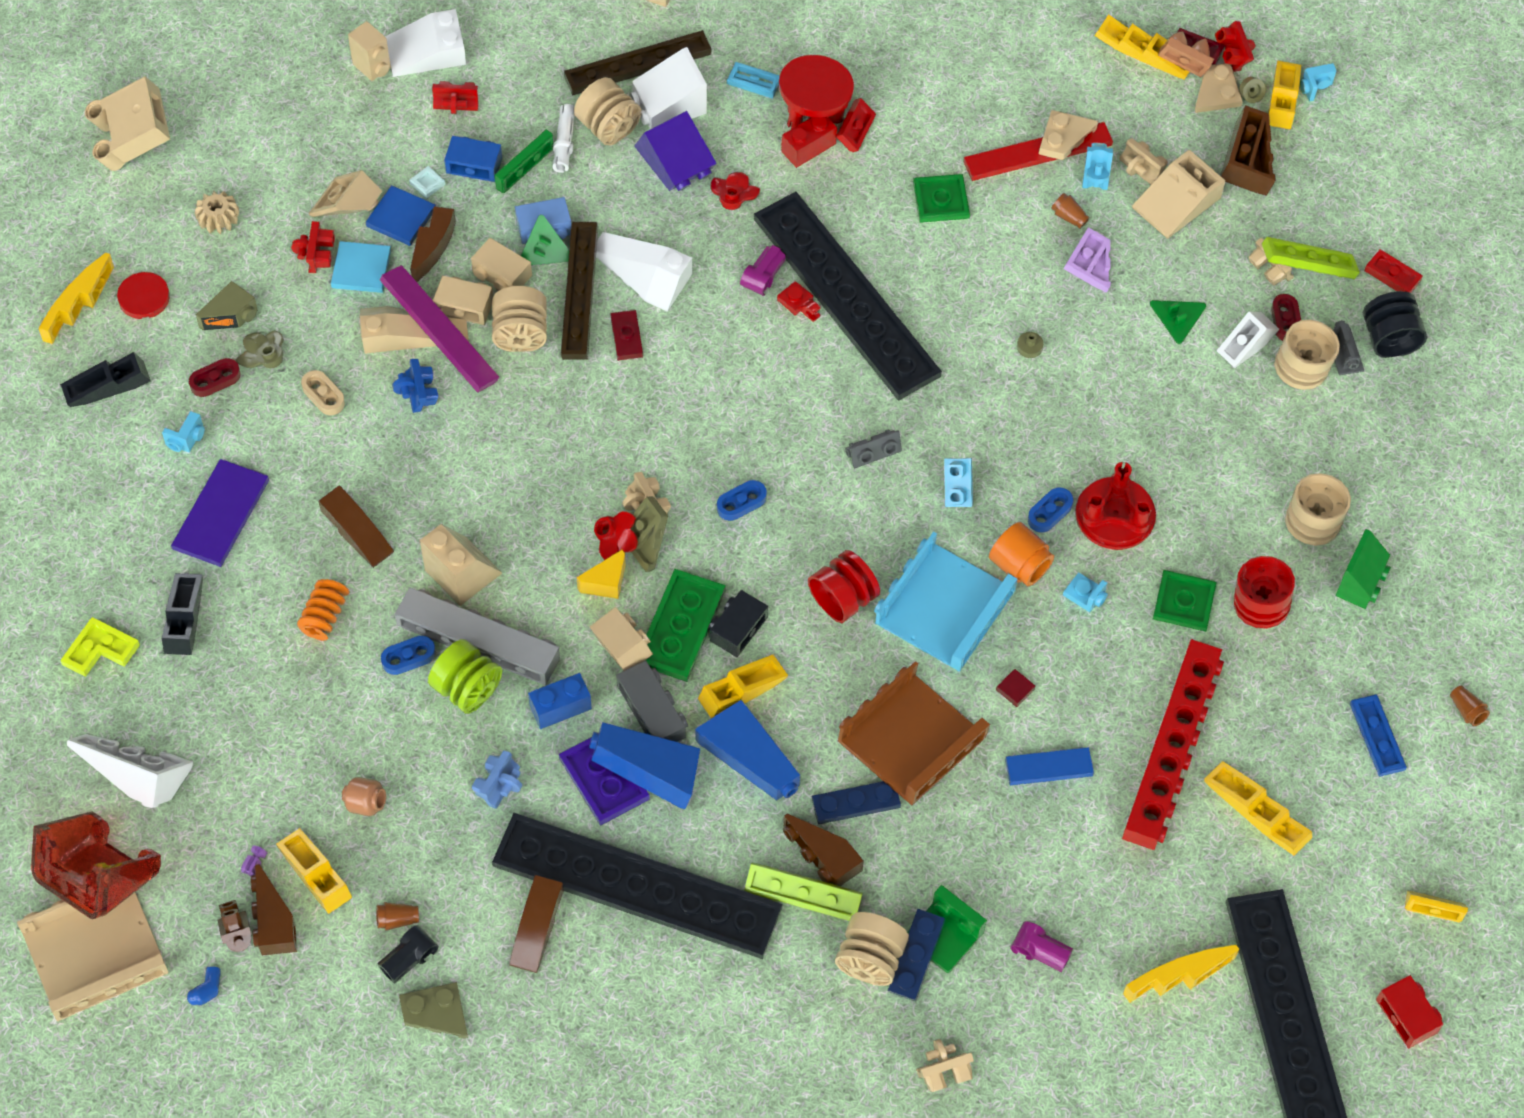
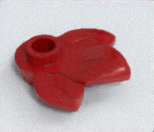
(734, 190)
(616, 534)

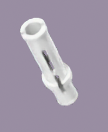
(562, 145)

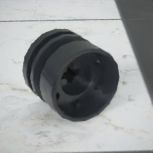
(1394, 324)

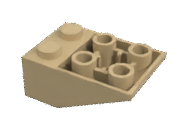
(1180, 194)

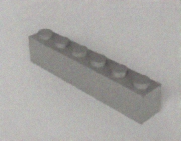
(507, 647)

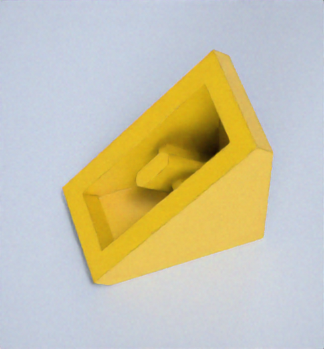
(604, 578)

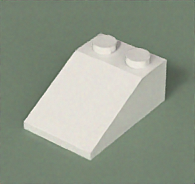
(427, 44)

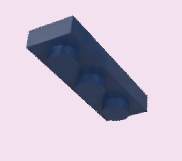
(855, 802)
(917, 955)

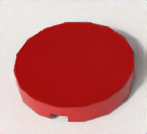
(143, 295)

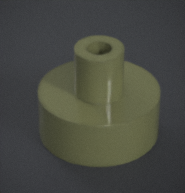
(1252, 89)
(1030, 344)

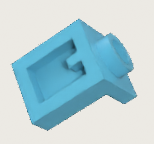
(1317, 78)
(1086, 592)

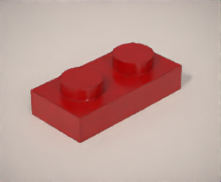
(856, 125)
(1393, 272)

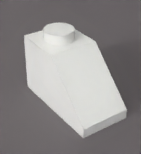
(1247, 338)

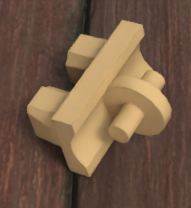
(1141, 161)
(1276, 272)
(643, 488)
(958, 1064)

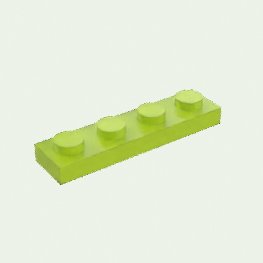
(1310, 258)
(802, 891)

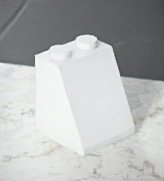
(670, 90)

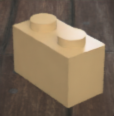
(369, 51)
(500, 265)
(464, 299)
(621, 639)

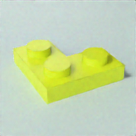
(98, 640)

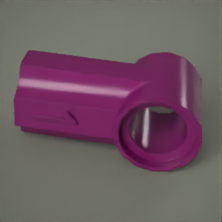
(761, 274)
(1035, 944)

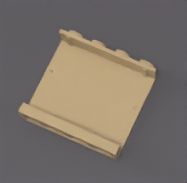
(89, 958)

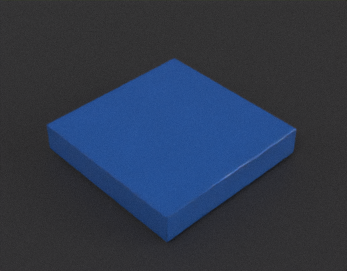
(400, 215)

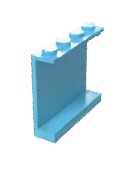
(943, 604)

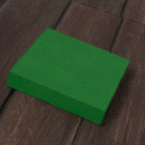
(941, 198)
(1184, 600)

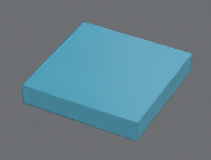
(360, 266)

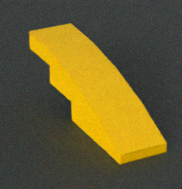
(1137, 45)
(80, 292)
(1259, 809)
(1190, 969)

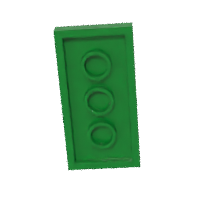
(682, 623)

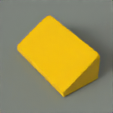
(1435, 906)

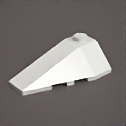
(648, 268)
(138, 775)

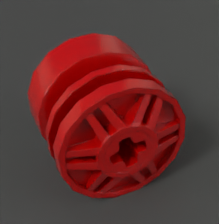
(1266, 579)
(844, 586)

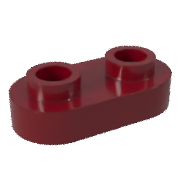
(1285, 319)
(213, 376)

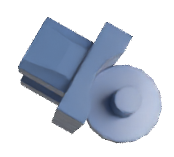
(501, 780)

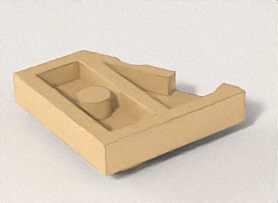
(1218, 90)
(1064, 134)

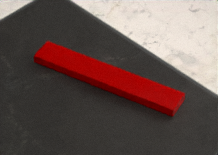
(1024, 155)

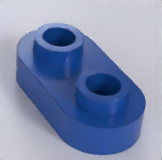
(740, 501)
(1049, 511)
(407, 654)

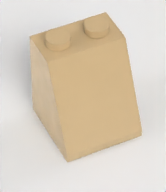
(456, 563)

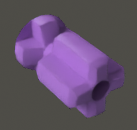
(249, 864)

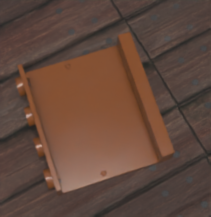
(910, 735)

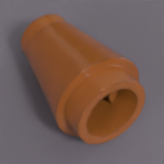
(1070, 211)
(1470, 707)
(396, 915)

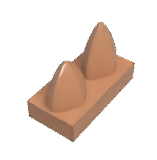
(1193, 59)

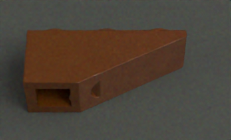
(829, 852)
(274, 920)

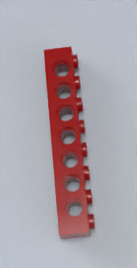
(1198, 658)

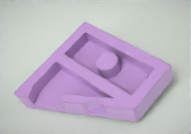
(1091, 260)

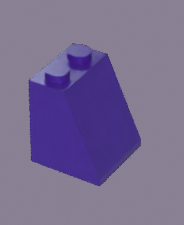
(676, 152)

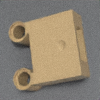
(134, 121)

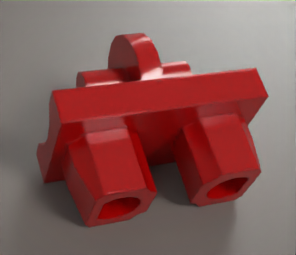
(1237, 47)
(455, 96)
(311, 248)

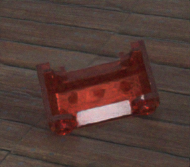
(83, 869)

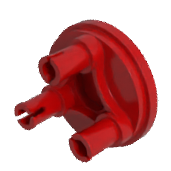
(815, 88)
(1116, 511)

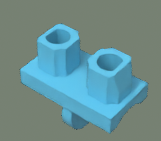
(1097, 166)
(958, 482)

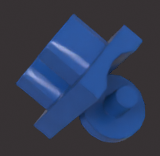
(412, 383)

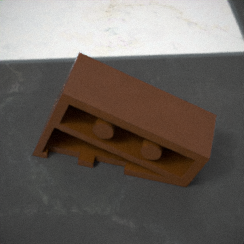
(1249, 153)

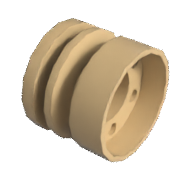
(607, 111)
(519, 319)
(1306, 354)
(1317, 509)
(871, 948)

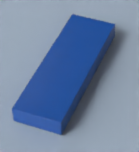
(1378, 735)
(1049, 766)

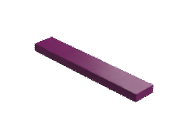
(439, 328)

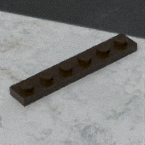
(635, 62)
(579, 291)

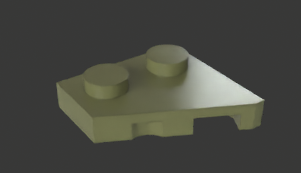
(649, 529)
(435, 1009)

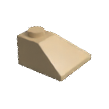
(347, 195)

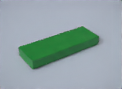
(524, 161)

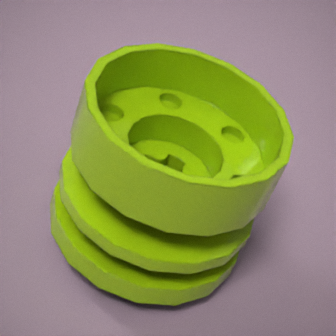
(464, 676)

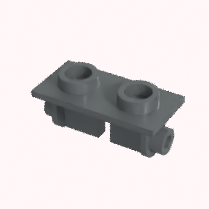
(1348, 358)
(877, 448)

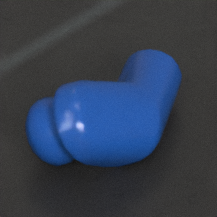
(206, 990)

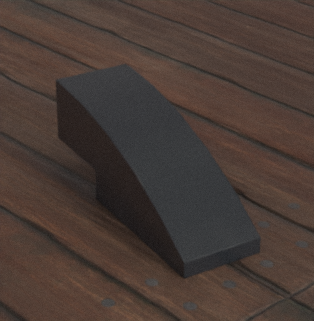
(105, 380)
(182, 614)

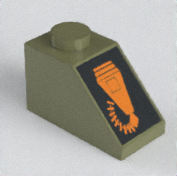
(228, 309)

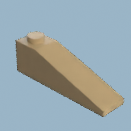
(394, 329)

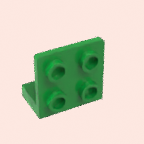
(960, 929)

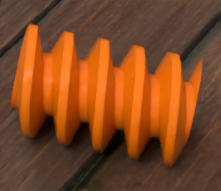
(321, 608)

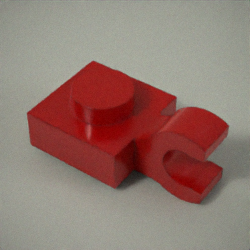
(798, 299)

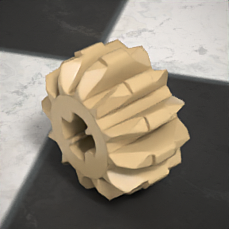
(216, 212)

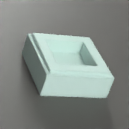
(427, 182)

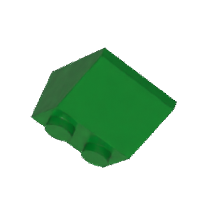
(1364, 572)

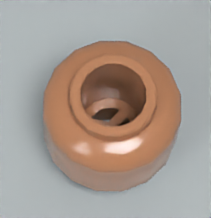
(364, 796)

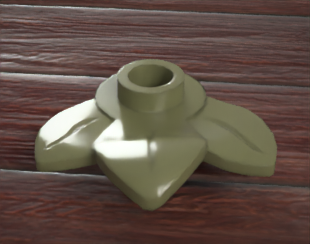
(262, 350)

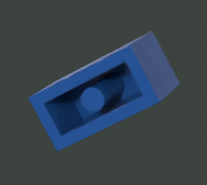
(473, 158)
(560, 701)

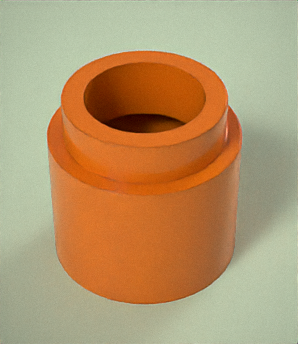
(1022, 554)

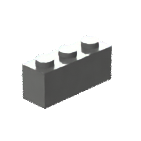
(651, 703)

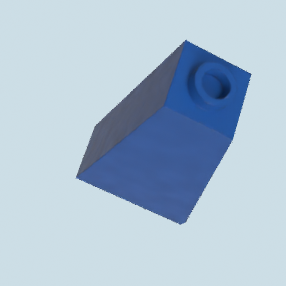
(749, 750)
(648, 761)

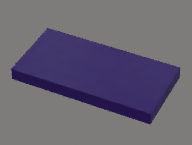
(220, 512)

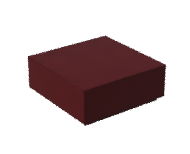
(1015, 688)

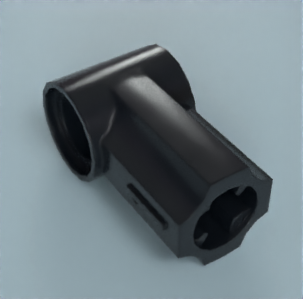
(413, 949)

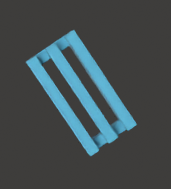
(753, 83)

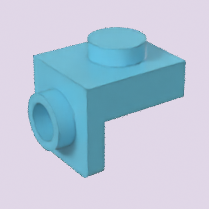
(190, 432)

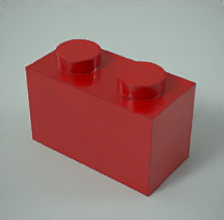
(808, 140)
(1410, 1011)

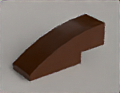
(432, 241)
(355, 526)
(536, 923)

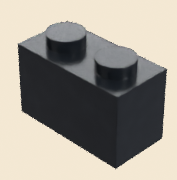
(738, 623)

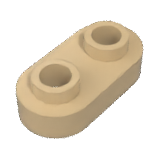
(324, 393)

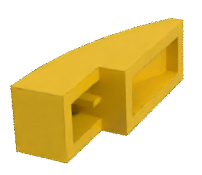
(1284, 94)
(742, 684)
(314, 870)

